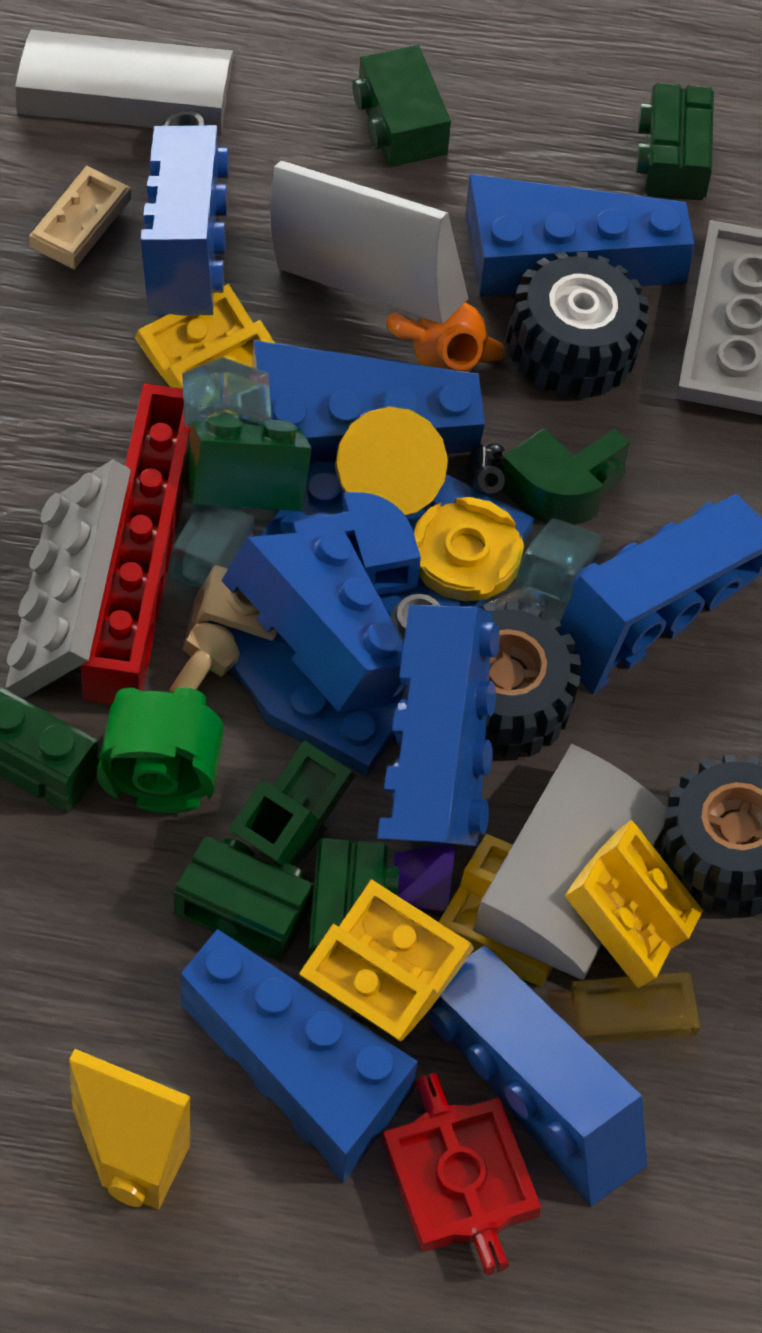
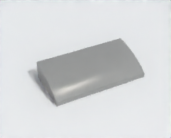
(120, 80)
(366, 242)
(565, 830)

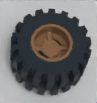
(532, 680)
(717, 834)

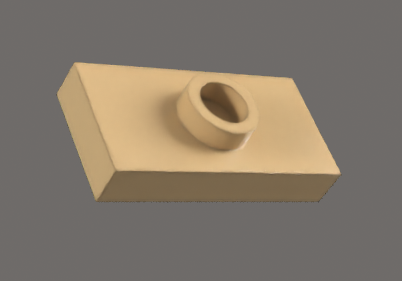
(80, 217)

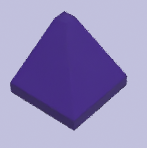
(426, 877)

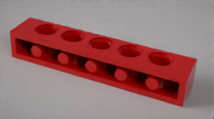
(141, 547)

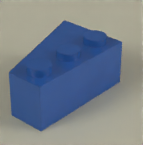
(325, 610)

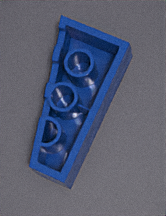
(182, 220)
(526, 221)
(332, 390)
(661, 586)
(442, 728)
(301, 1051)
(544, 1075)

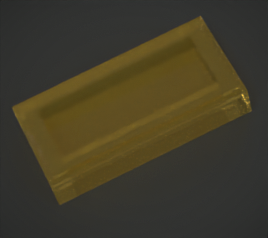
(622, 1012)

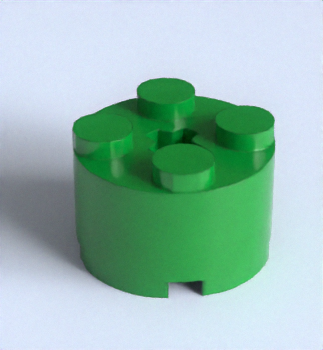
(161, 749)

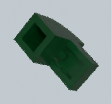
(557, 485)
(291, 814)

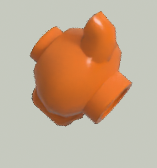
(452, 345)

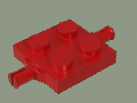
(461, 1174)

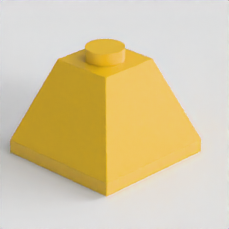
(131, 1129)

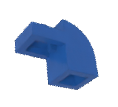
(379, 537)

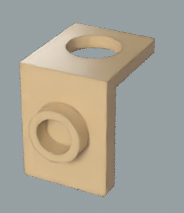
(222, 606)

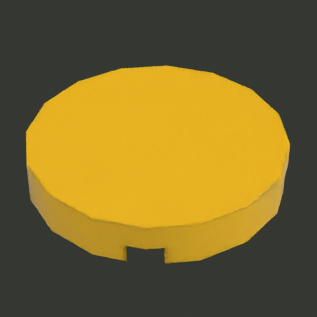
(393, 457)
(468, 549)

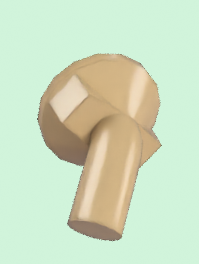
(211, 649)

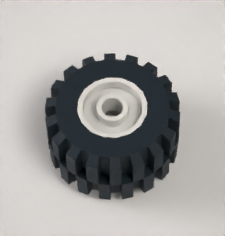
(577, 324)

